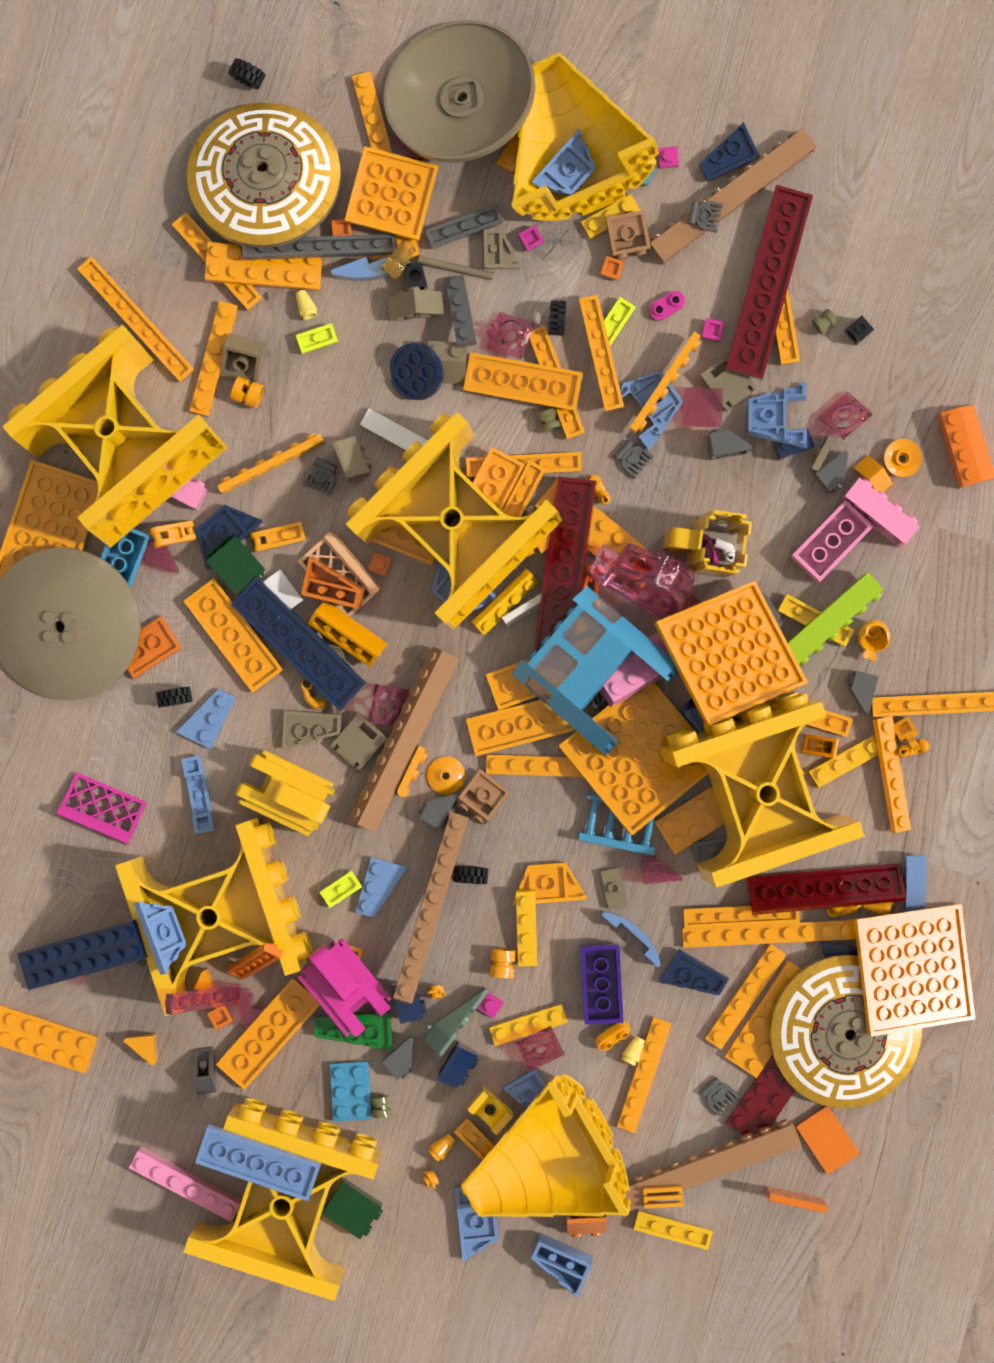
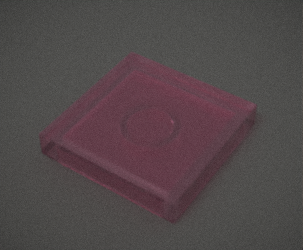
(702, 407)

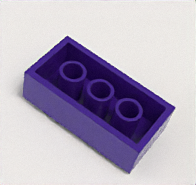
(601, 983)

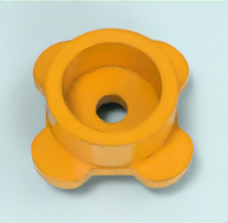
(436, 992)
(430, 1179)

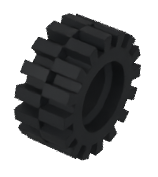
(247, 73)
(557, 317)
(174, 697)
(470, 875)

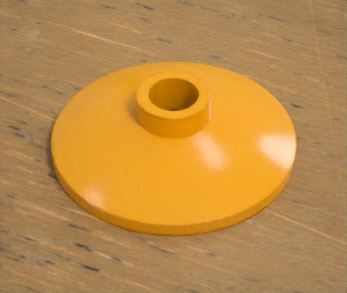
(912, 455)
(456, 773)

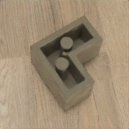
(415, 303)

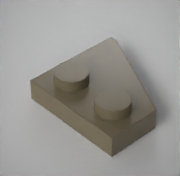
(497, 251)

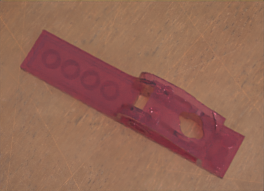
(653, 576)

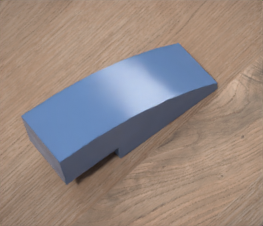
(360, 270)
(914, 882)

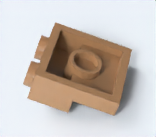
(628, 234)
(482, 797)

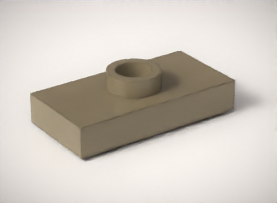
(821, 453)
(613, 887)

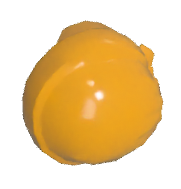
(873, 638)

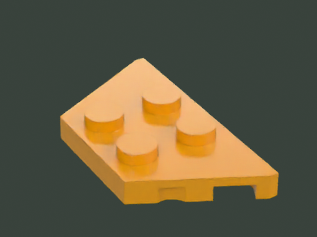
(551, 883)

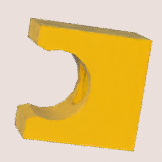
(495, 1120)

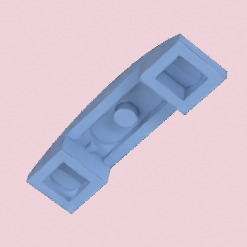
(198, 794)
(616, 919)

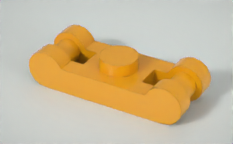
(173, 534)

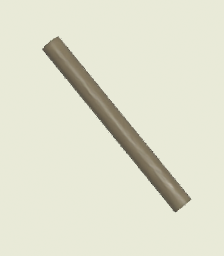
(455, 267)

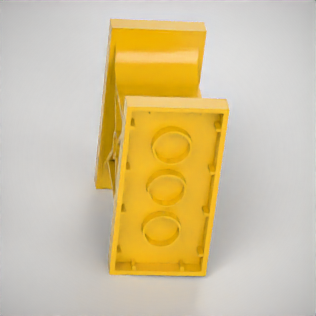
(114, 435)
(435, 492)
(753, 757)
(246, 903)
(278, 1236)

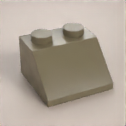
(242, 358)
(452, 360)
(352, 459)

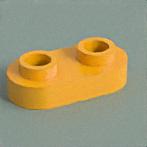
(612, 1035)

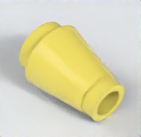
(306, 307)
(633, 1051)

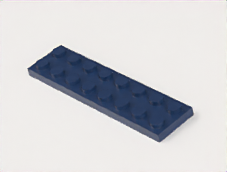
(298, 643)
(82, 955)

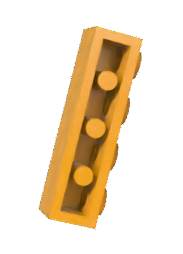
(347, 633)

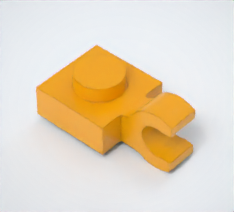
(906, 731)

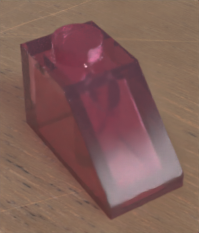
(160, 557)
(656, 871)

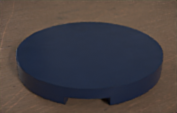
(416, 371)

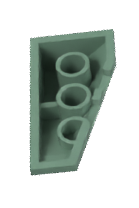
(446, 1028)

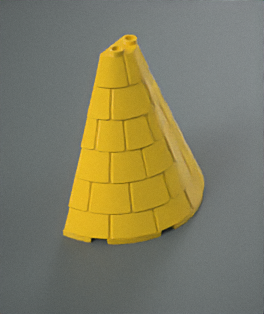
(616, 143)
(552, 1161)

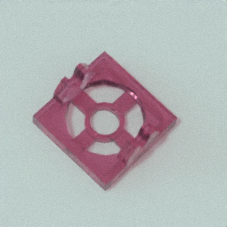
(522, 340)
(845, 399)
(377, 693)
(544, 1058)

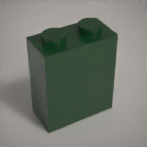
(235, 564)
(353, 1209)

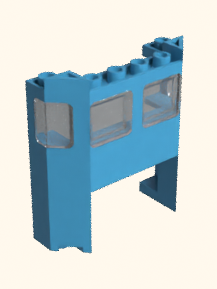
(583, 658)

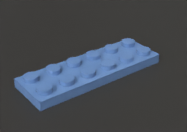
(258, 1162)

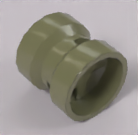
(824, 322)
(548, 419)
(380, 1106)

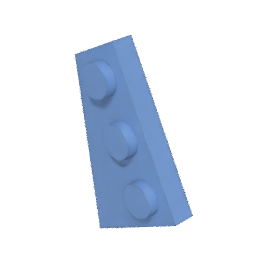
(208, 719)
(378, 885)
(525, 1087)

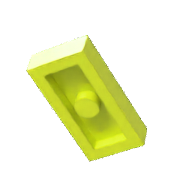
(317, 338)
(340, 889)

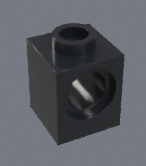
(415, 267)
(859, 330)

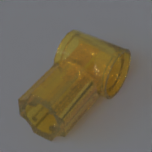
(396, 262)

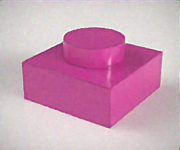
(668, 157)
(531, 238)
(712, 329)
(490, 1005)

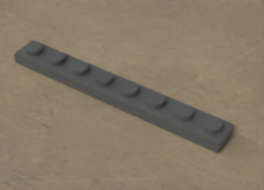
(326, 247)

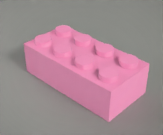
(880, 512)
(831, 541)
(631, 676)

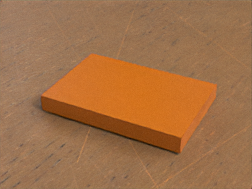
(154, 646)
(827, 1139)
(796, 1199)

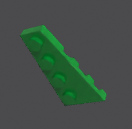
(376, 1033)

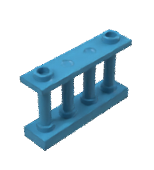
(607, 838)

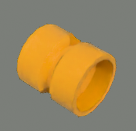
(253, 395)
(502, 963)

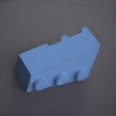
(562, 1262)

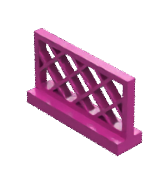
(93, 823)

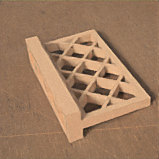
(350, 561)

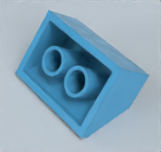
(127, 554)

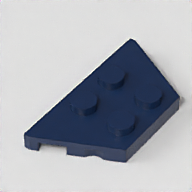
(221, 526)

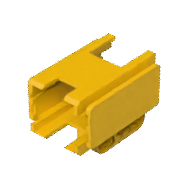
(691, 540)
(288, 793)

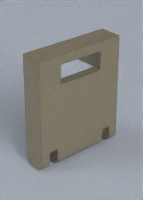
(733, 384)
(356, 744)

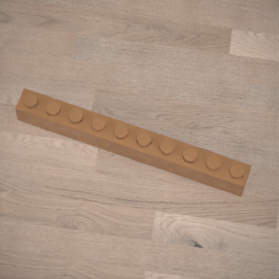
(736, 193)
(403, 739)
(430, 908)
(716, 1161)

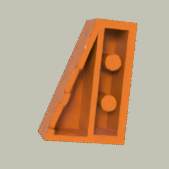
(330, 585)

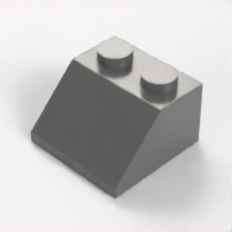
(726, 444)

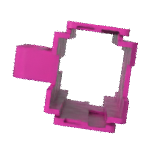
(342, 986)

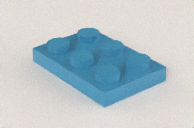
(350, 1091)

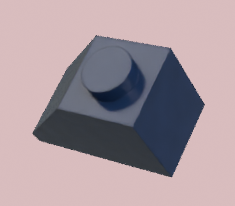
(785, 450)

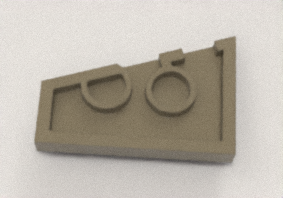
(308, 726)

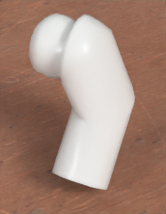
(726, 547)

